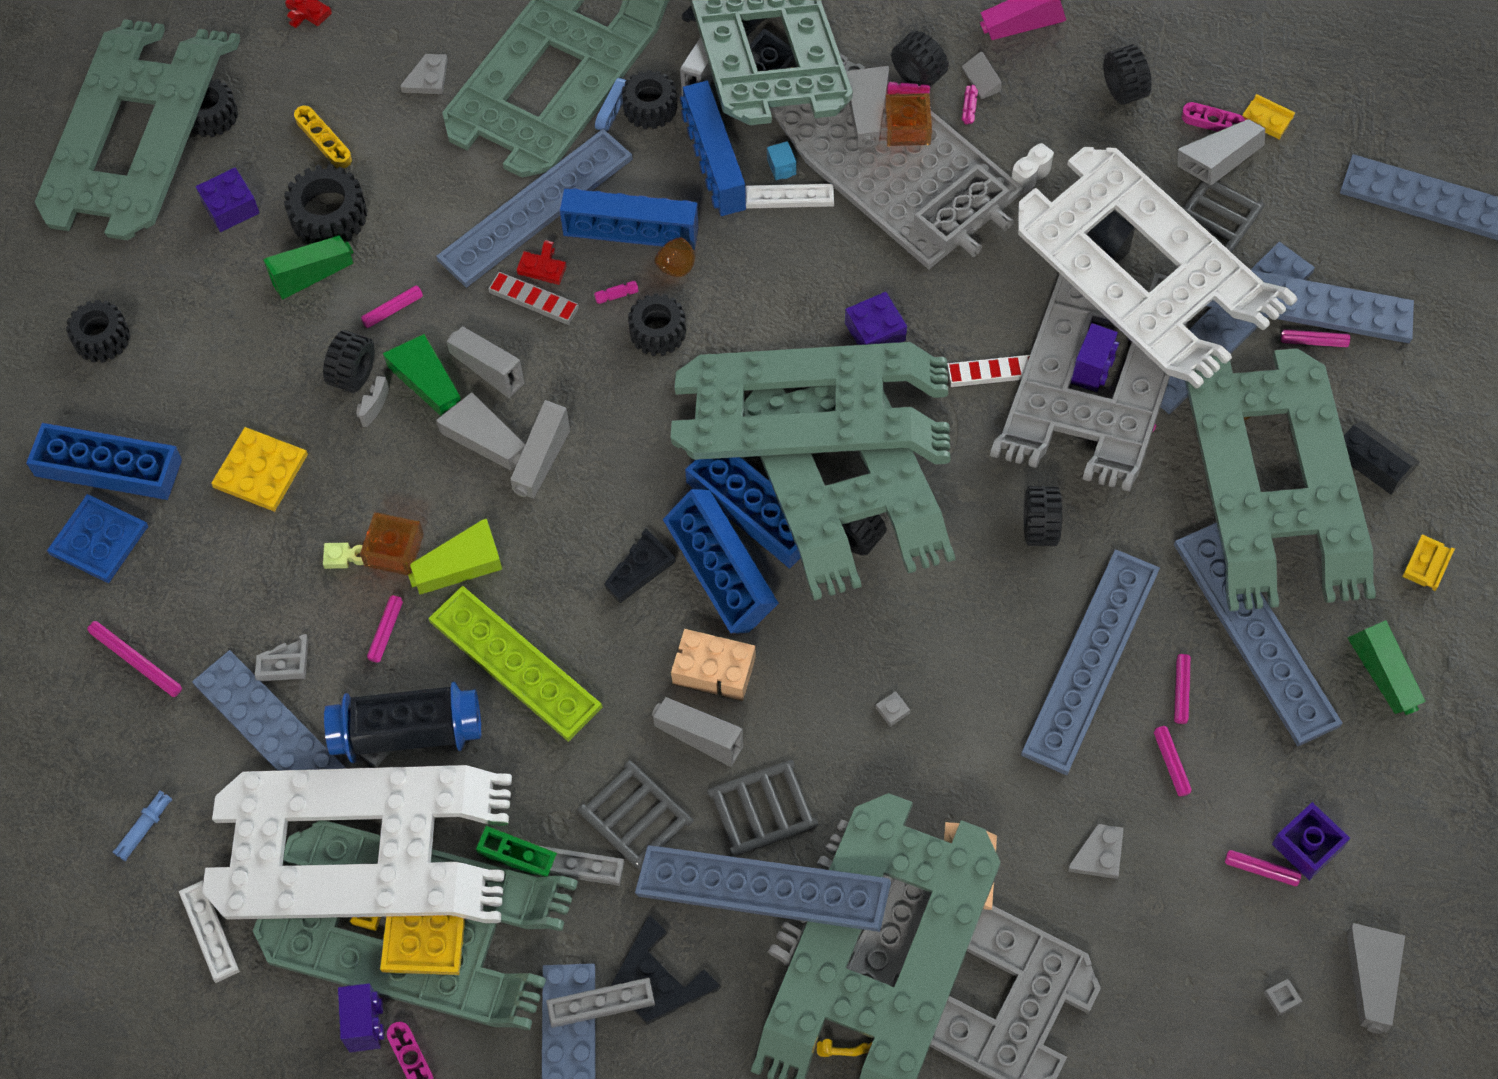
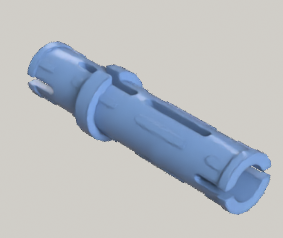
(142, 825)

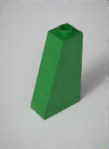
(307, 265)
(423, 373)
(1388, 667)

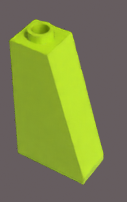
(457, 560)

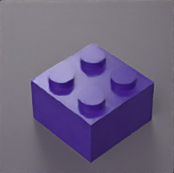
(227, 199)
(875, 321)
(1095, 358)
(1310, 841)
(360, 1018)

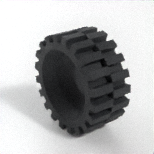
(322, 227)

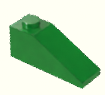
(515, 852)

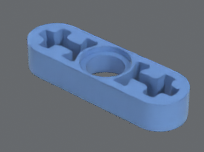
(610, 107)

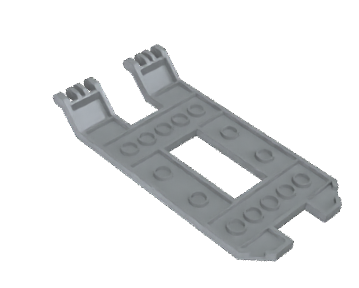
(1048, 405)
(1044, 967)

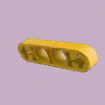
(323, 136)

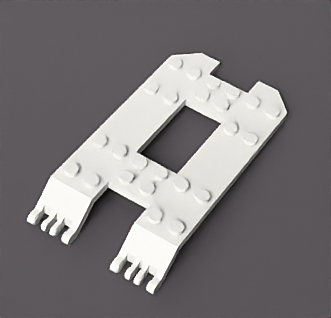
(1154, 318)
(403, 878)

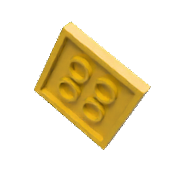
(259, 469)
(423, 944)

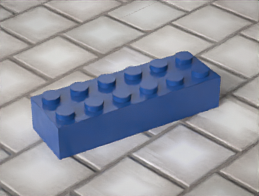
(713, 148)
(628, 218)
(104, 461)
(747, 501)
(720, 561)

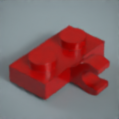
(311, 10)
(542, 266)

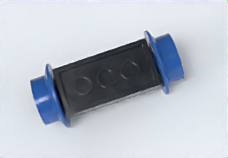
(402, 721)

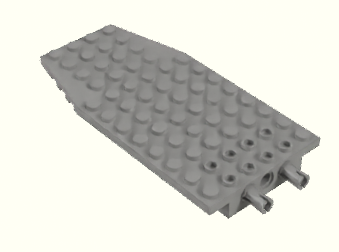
(915, 193)

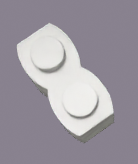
(1033, 167)

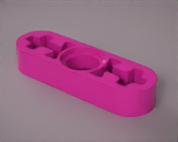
(1200, 109)
(395, 1044)

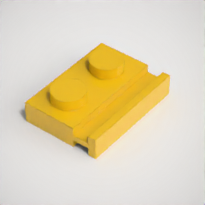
(1269, 115)
(1428, 562)

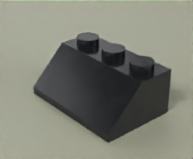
(770, 52)
(1113, 235)
(1378, 457)

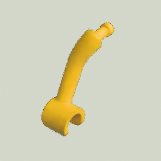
(825, 1049)

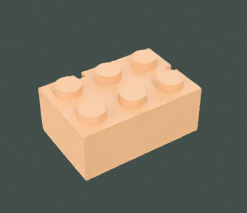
(711, 659)

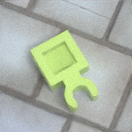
(339, 555)

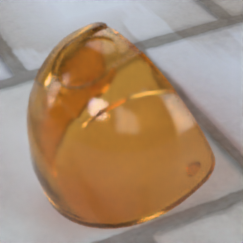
(675, 258)

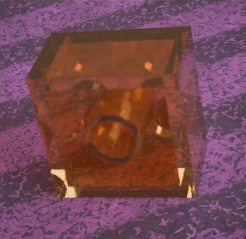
(908, 119)
(391, 543)

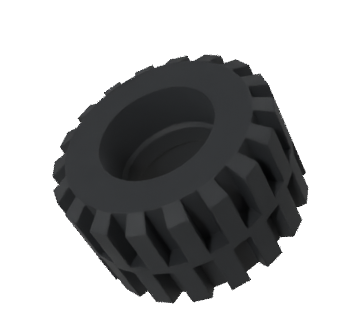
(919, 59)
(1127, 74)
(649, 86)
(219, 117)
(657, 309)
(94, 316)
(348, 361)
(1042, 516)
(864, 534)

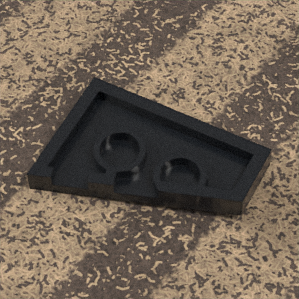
(642, 565)

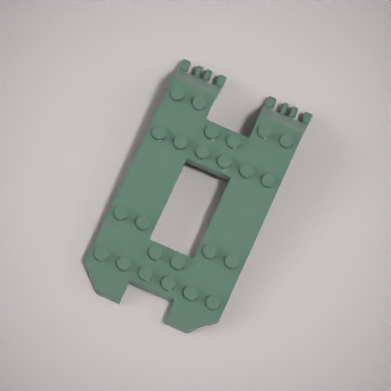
(118, 76)
(750, 93)
(544, 140)
(853, 426)
(818, 510)
(1252, 517)
(350, 958)
(900, 1016)

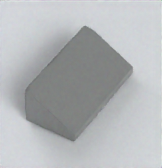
(982, 75)

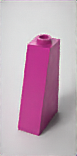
(1020, 16)

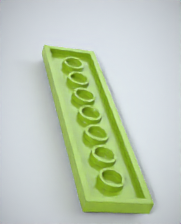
(515, 663)

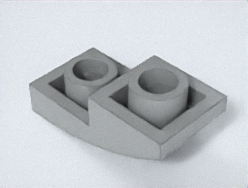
(372, 404)

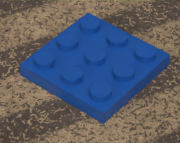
(97, 538)

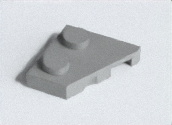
(427, 76)
(283, 662)
(1100, 853)

